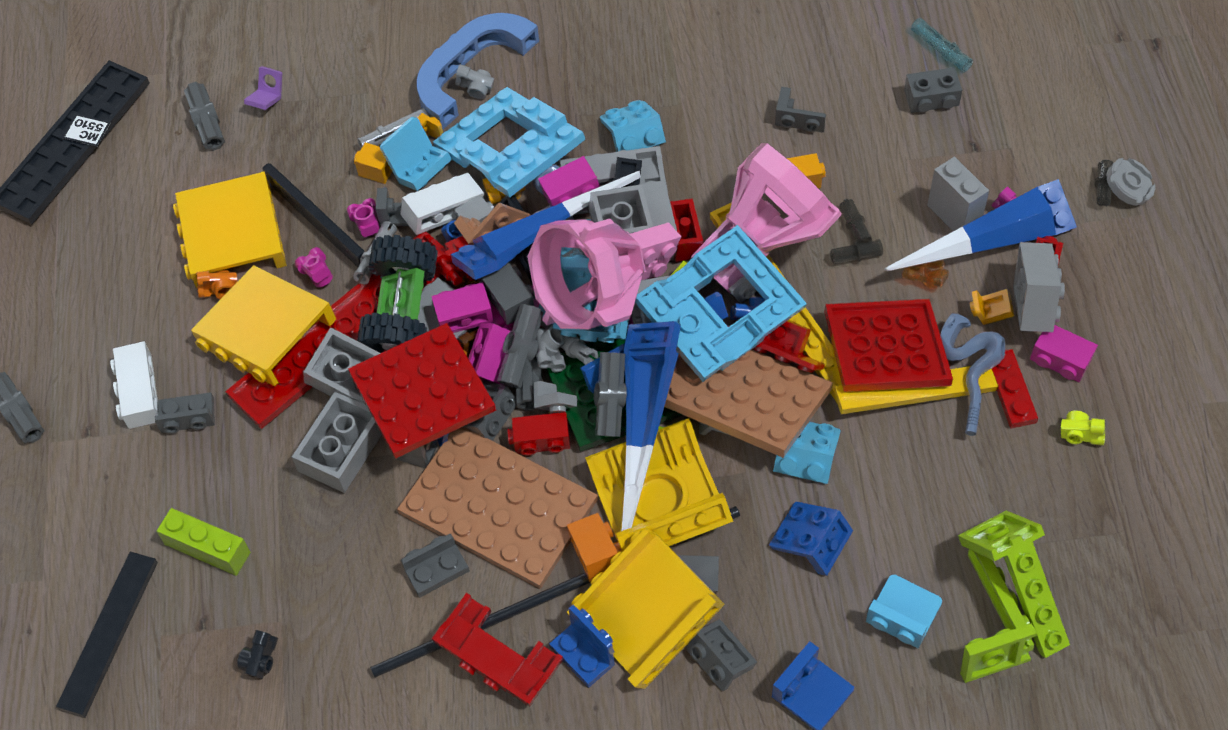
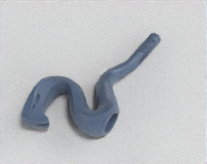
(995, 347)

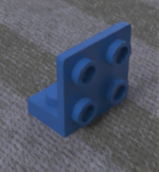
(814, 534)
(584, 647)
(811, 689)

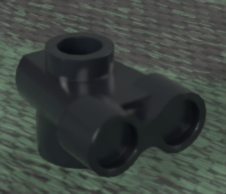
(258, 659)

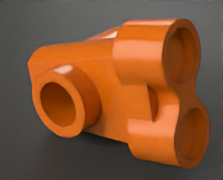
(215, 283)

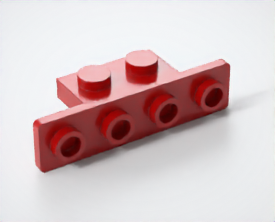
(789, 344)

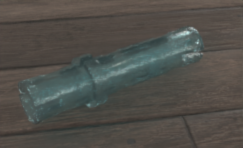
(948, 50)

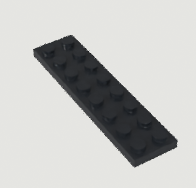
(57, 159)

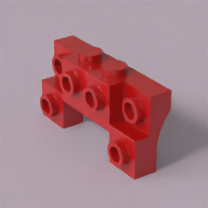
(492, 659)

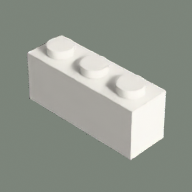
(436, 204)
(135, 385)

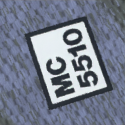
(86, 130)

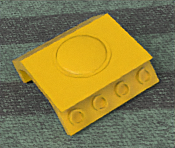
(676, 494)

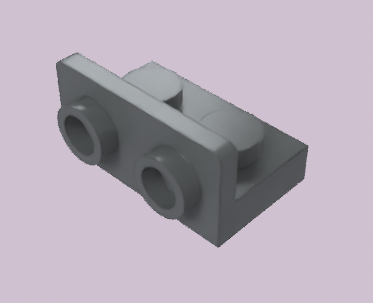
(185, 413)
(492, 423)
(434, 565)
(720, 654)

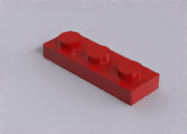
(1014, 392)

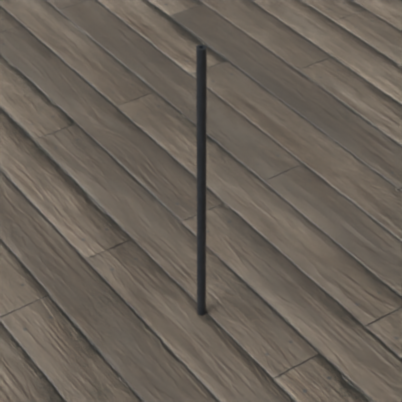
(497, 617)

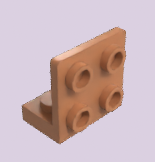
(497, 218)

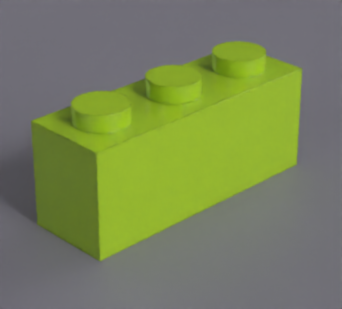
(203, 541)

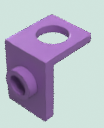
(266, 95)

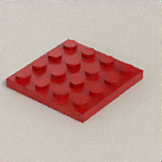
(887, 345)
(421, 390)

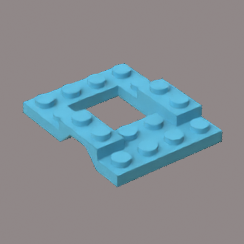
(524, 159)
(703, 336)

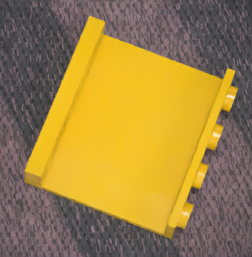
(228, 225)
(259, 323)
(648, 606)

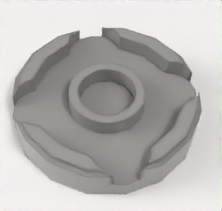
(1130, 181)

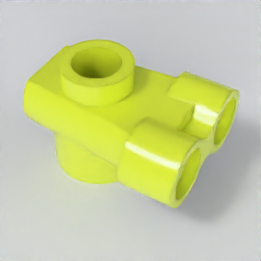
(1079, 428)

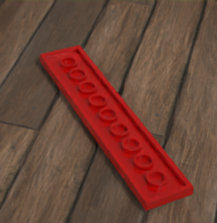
(264, 401)

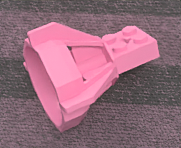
(805, 205)
(615, 262)

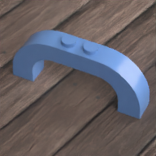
(460, 49)

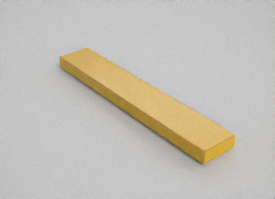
(875, 399)

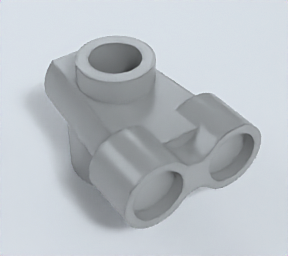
(478, 82)
(548, 349)

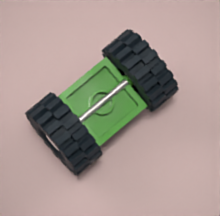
(403, 268)

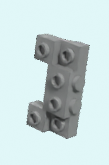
(604, 166)

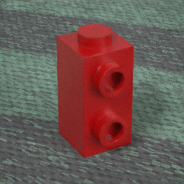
(539, 433)

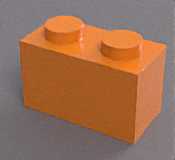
(593, 544)

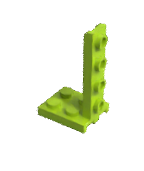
(1013, 538)
(1008, 646)

